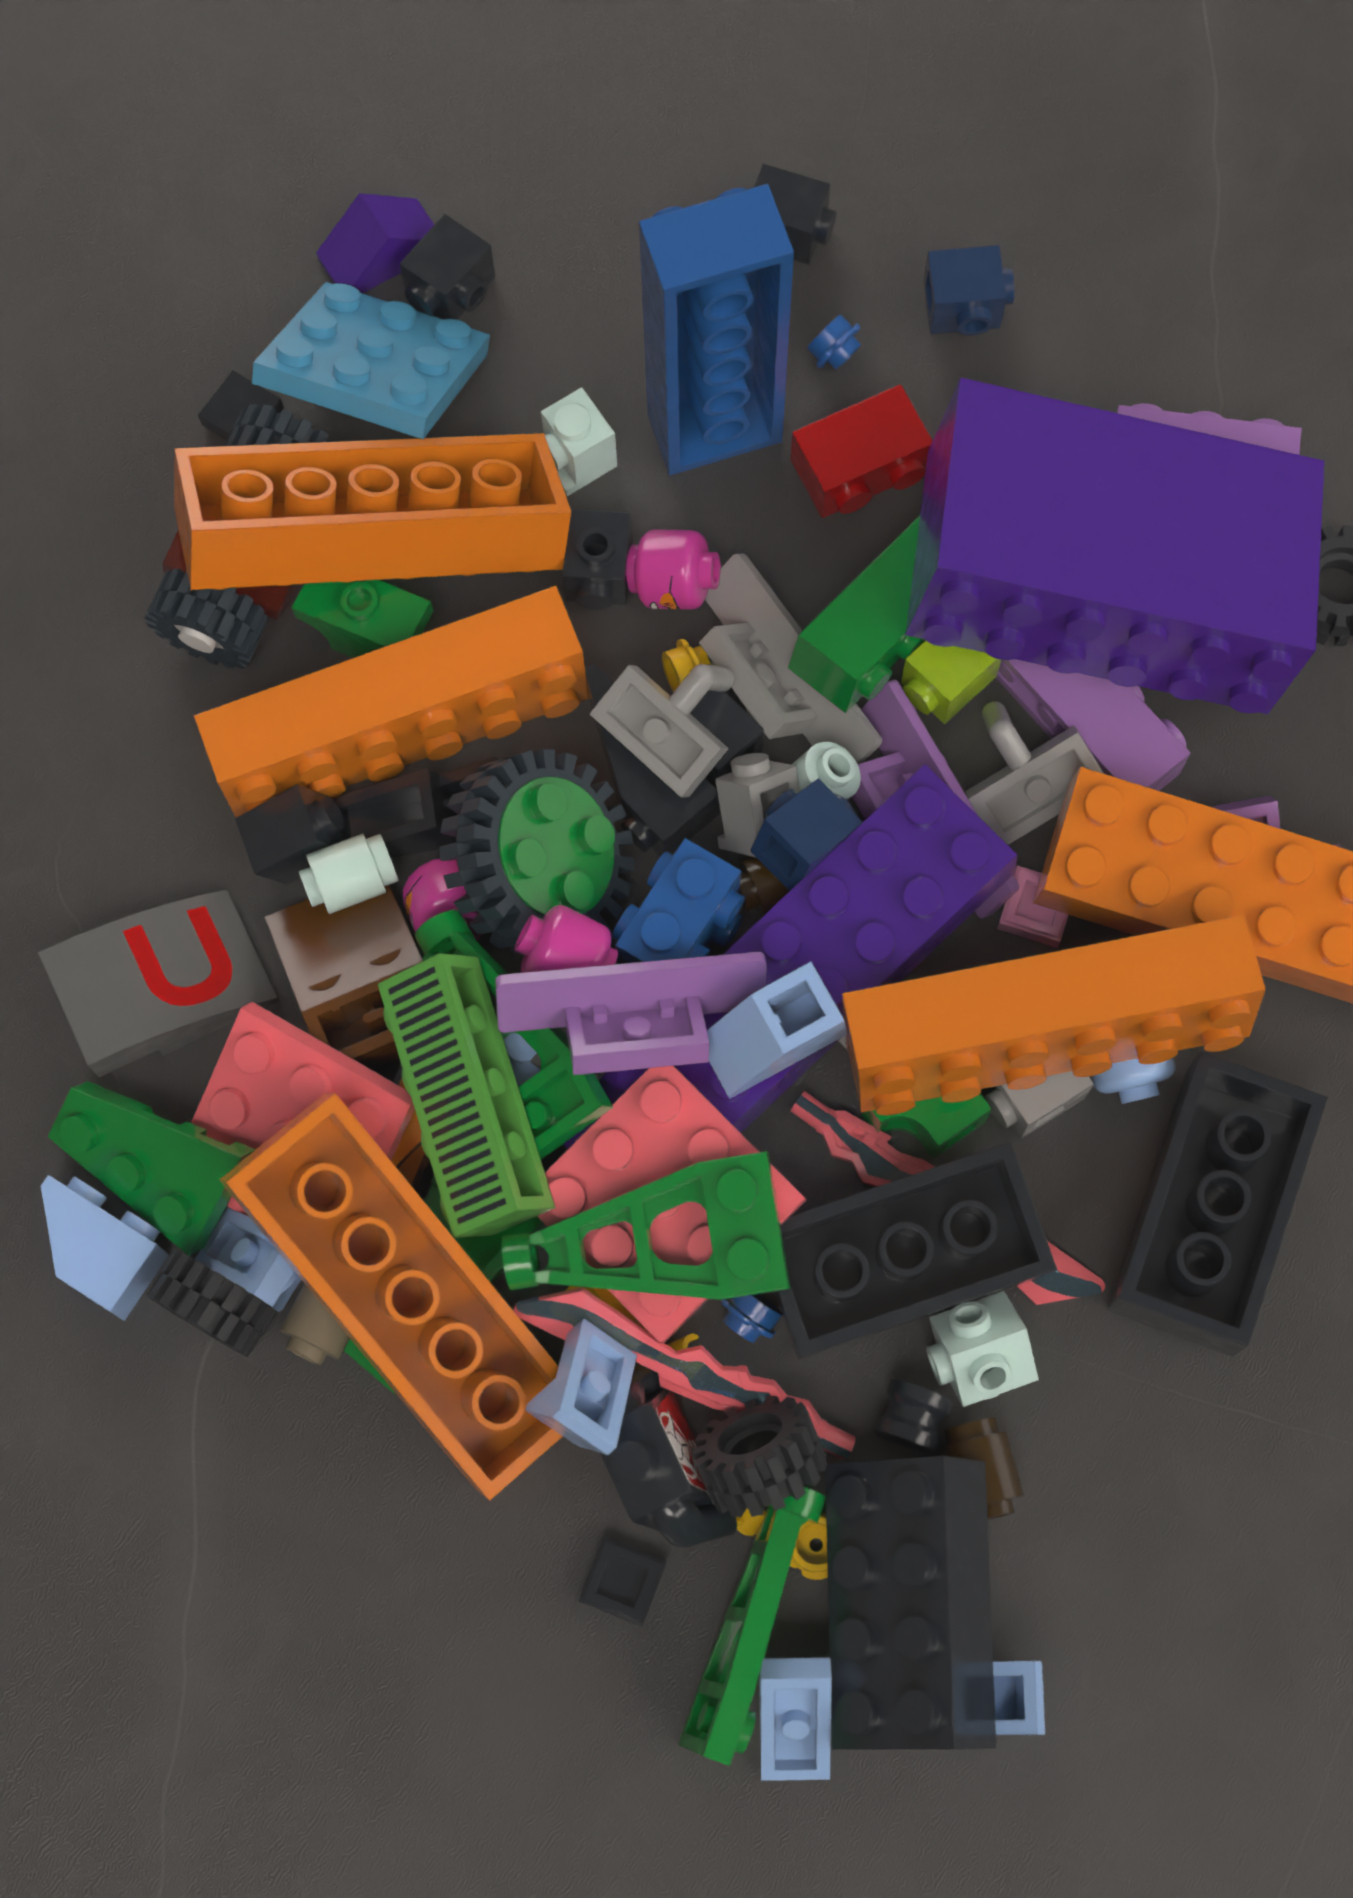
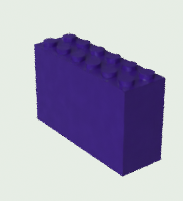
(1118, 548)

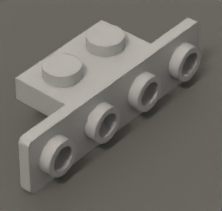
(757, 649)

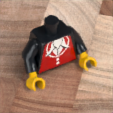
(657, 1468)

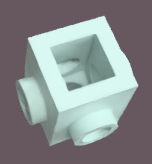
(981, 1349)

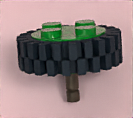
(535, 840)

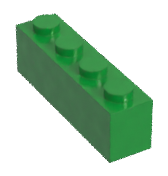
(863, 630)

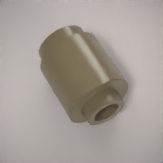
(313, 1330)

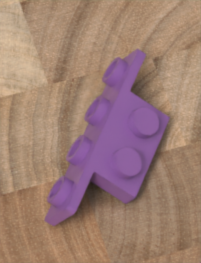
(905, 750)
(630, 1011)

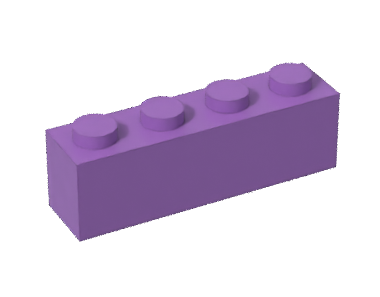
(1110, 718)

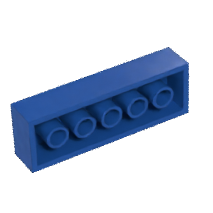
(716, 326)

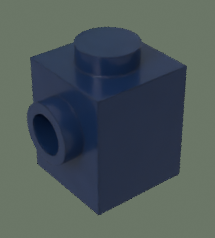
(966, 290)
(803, 831)

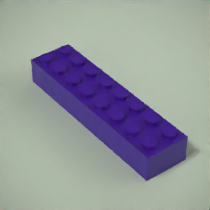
(863, 917)

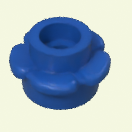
(835, 343)
(751, 1316)

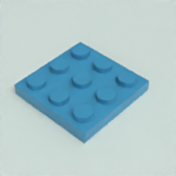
(372, 359)

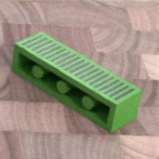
(465, 1096)

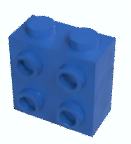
(687, 911)

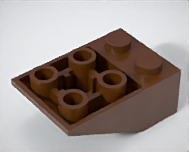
(337, 970)

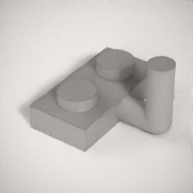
(661, 726)
(1032, 783)

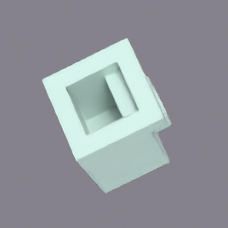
(578, 440)

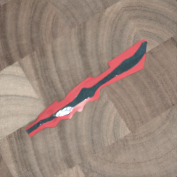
(880, 1164)
(685, 1371)

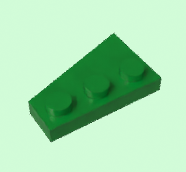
(149, 1162)

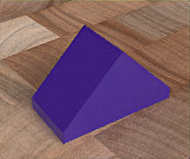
(373, 240)

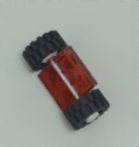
(227, 621)

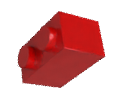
(861, 452)

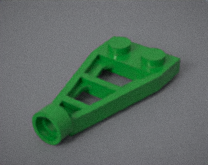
(554, 1098)
(741, 1224)
(720, 1709)

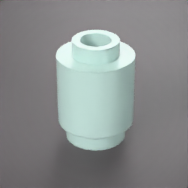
(832, 766)
(348, 872)

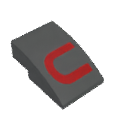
(156, 979)

